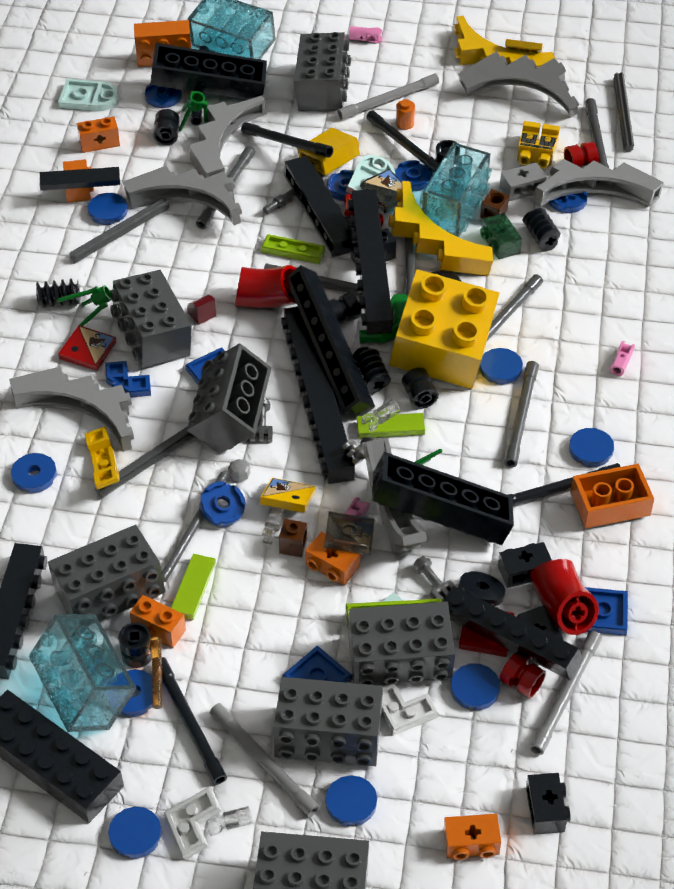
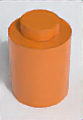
(405, 114)

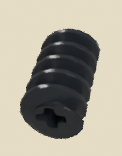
(542, 228)
(52, 293)
(372, 369)

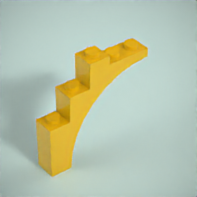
(473, 47)
(451, 251)

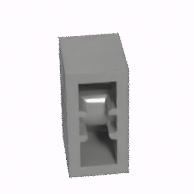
(521, 181)

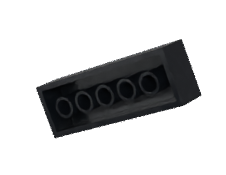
(208, 72)
(442, 498)
(55, 759)

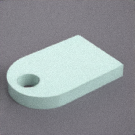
(88, 95)
(366, 168)

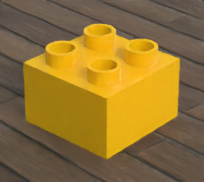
(444, 328)

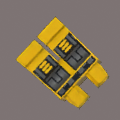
(535, 150)

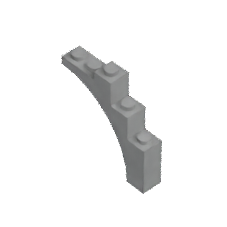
(522, 72)
(221, 124)
(596, 178)
(160, 183)
(55, 389)
(401, 527)

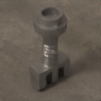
(262, 428)
(356, 451)
(422, 565)

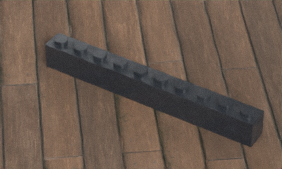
(319, 399)

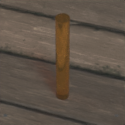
(157, 673)

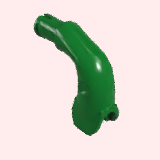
(398, 304)

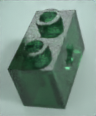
(501, 236)

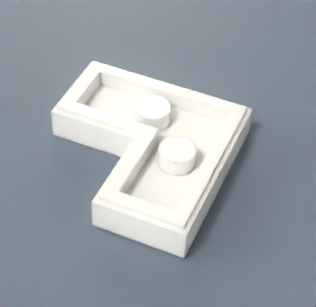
(406, 715)
(187, 816)

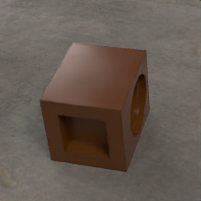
(494, 204)
(293, 538)

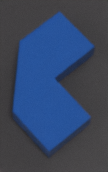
(118, 375)

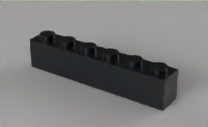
(319, 205)
(16, 600)
(513, 633)

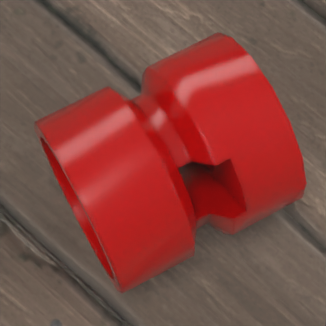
(581, 155)
(521, 674)

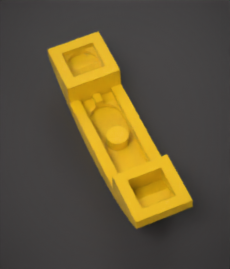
(102, 457)

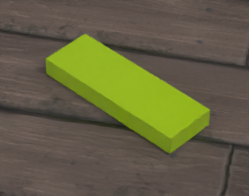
(293, 249)
(396, 426)
(193, 585)

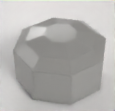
(239, 470)

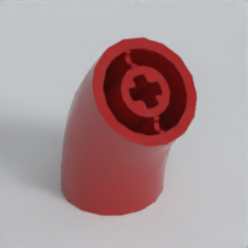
(264, 287)
(565, 596)

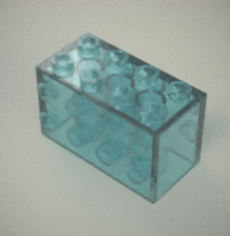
(232, 28)
(457, 188)
(81, 672)

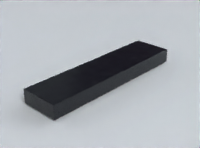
(79, 178)

